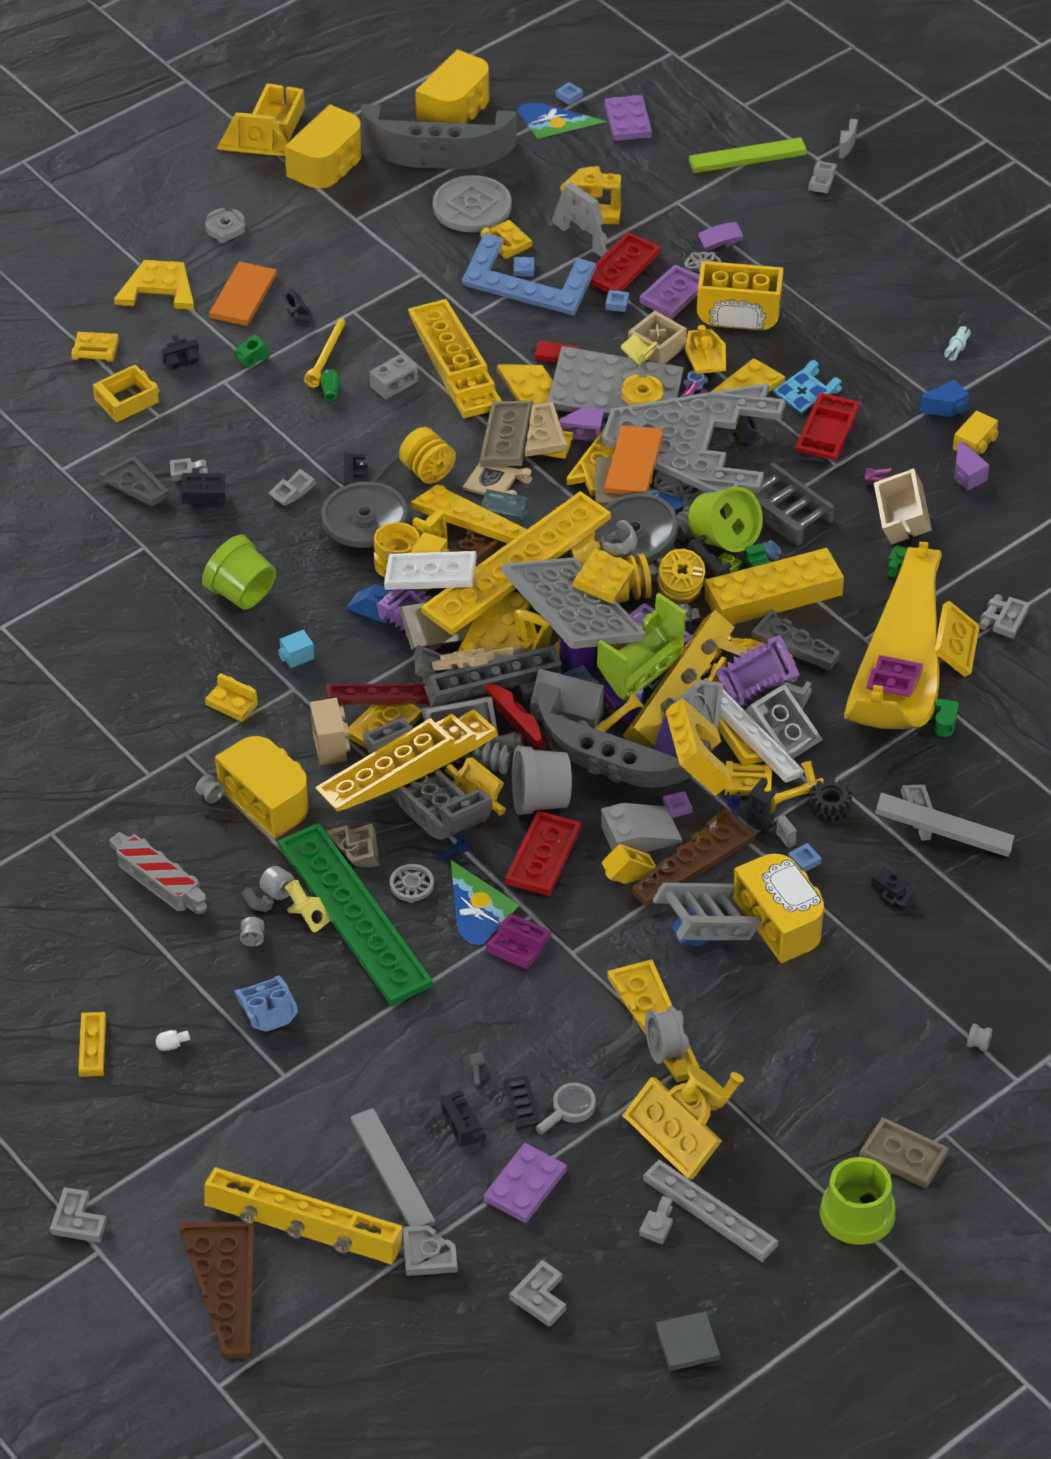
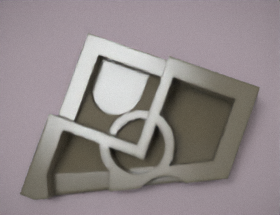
(357, 844)

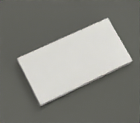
(430, 570)

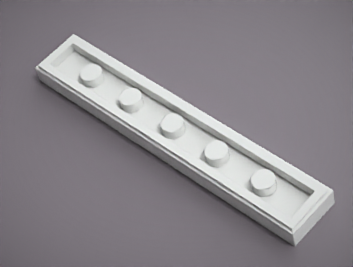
(759, 740)

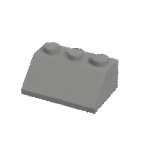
(580, 698)
(482, 705)

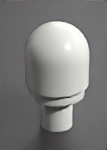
(171, 1039)

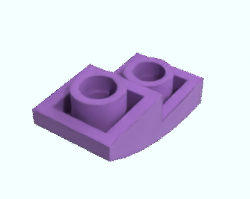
(718, 235)

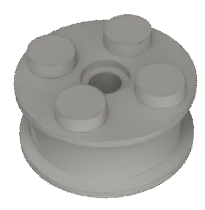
(666, 1034)

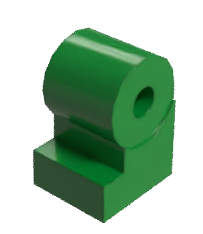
(251, 351)
(755, 556)
(945, 717)

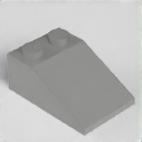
(784, 721)
(639, 826)

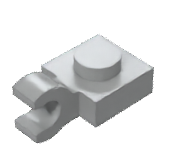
(186, 466)
(658, 1224)

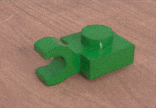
(895, 561)

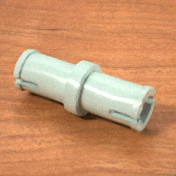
(957, 343)

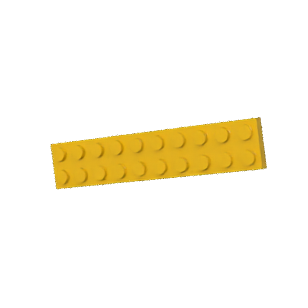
(542, 541)

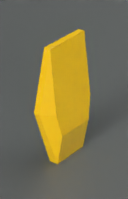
(705, 350)

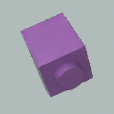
(584, 423)
(969, 468)

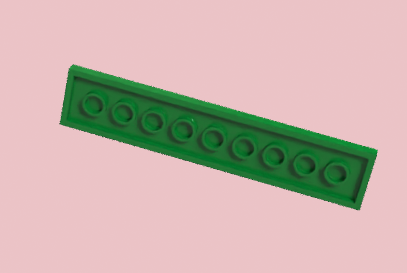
(355, 914)

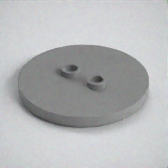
(472, 203)

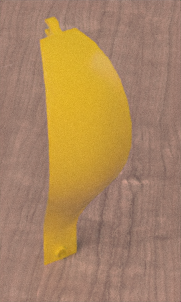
(904, 633)

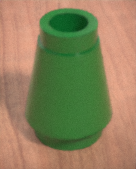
(330, 383)

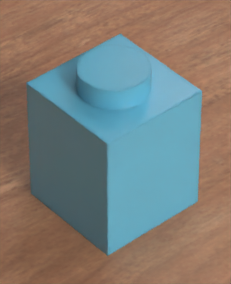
(296, 649)

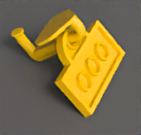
(506, 626)
(678, 1118)

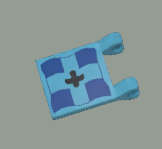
(803, 389)

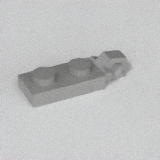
(918, 795)

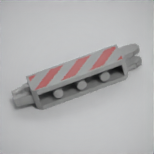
(158, 873)

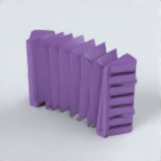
(394, 600)
(757, 671)

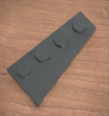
(797, 641)

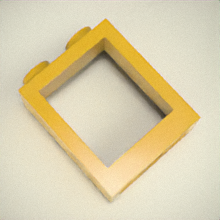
(120, 381)

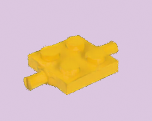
(474, 777)

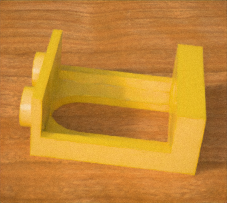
(609, 213)

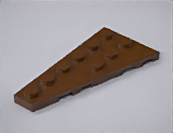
(224, 1272)

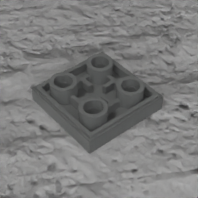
(687, 1341)

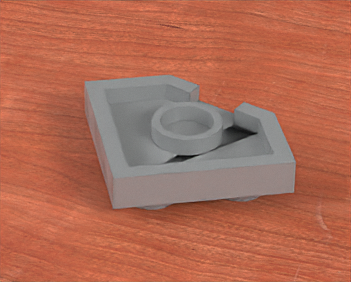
(706, 699)
(427, 1252)

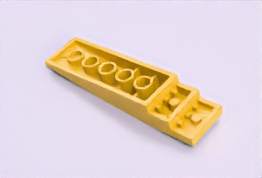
(455, 358)
(407, 759)

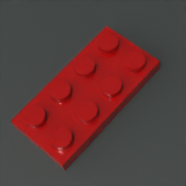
(623, 263)
(543, 853)

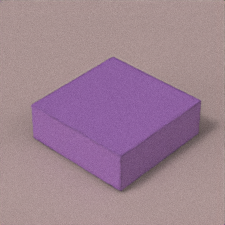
(677, 804)

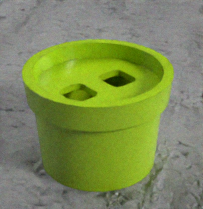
(742, 519)
(239, 573)
(841, 1206)

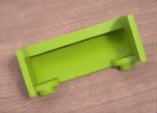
(645, 660)

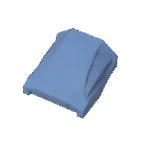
(268, 1004)

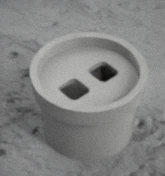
(540, 780)

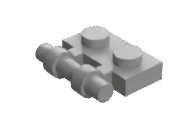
(1010, 618)

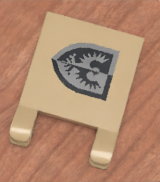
(495, 478)

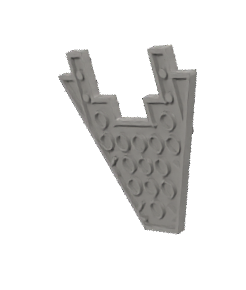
(688, 431)

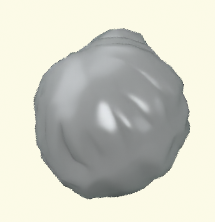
(621, 541)

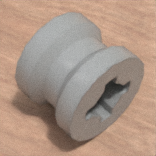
(210, 788)
(252, 931)
(979, 1037)

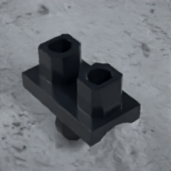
(178, 350)

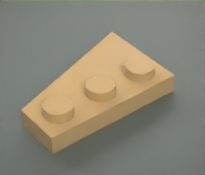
(544, 431)

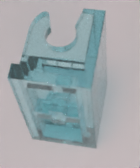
(506, 503)

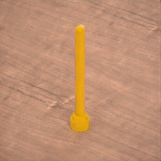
(313, 376)

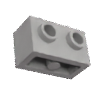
(393, 376)

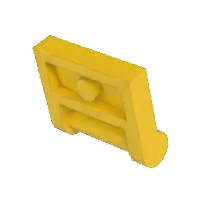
(512, 237)
(95, 346)
(746, 777)

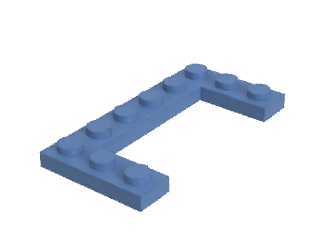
(565, 300)

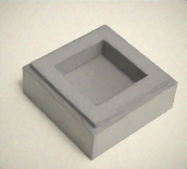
(786, 831)

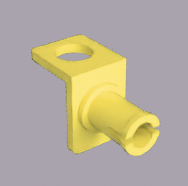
(638, 349)
(306, 905)

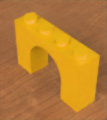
(686, 729)

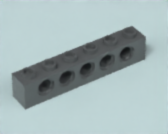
(503, 672)

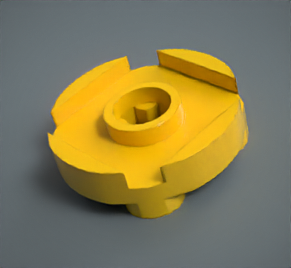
(634, 384)

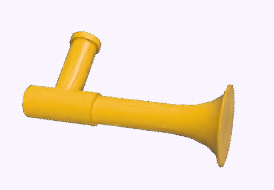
(633, 702)
(803, 789)

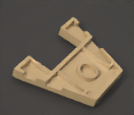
(474, 657)

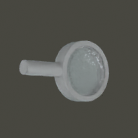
(572, 1104)

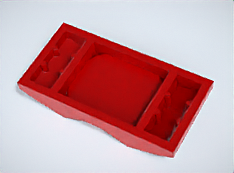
(828, 426)
(517, 717)

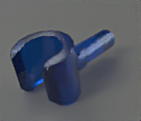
(734, 803)
(460, 846)

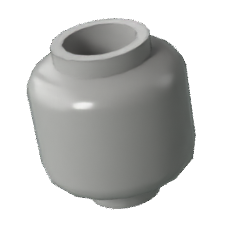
(274, 882)

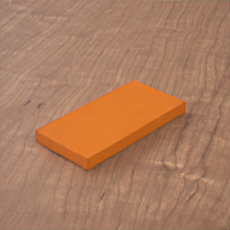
(243, 293)
(633, 460)

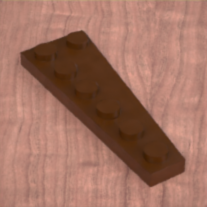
(480, 543)
(710, 846)

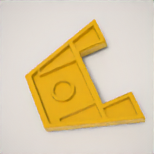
(158, 278)

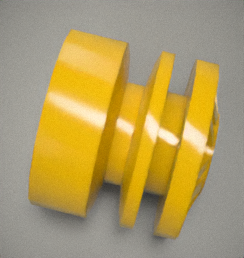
(427, 455)
(392, 539)
(640, 580)
(681, 587)

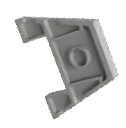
(582, 210)

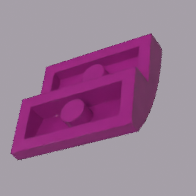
(895, 676)
(518, 941)

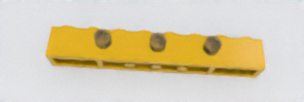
(679, 678)
(303, 1216)

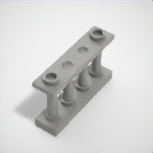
(703, 926)

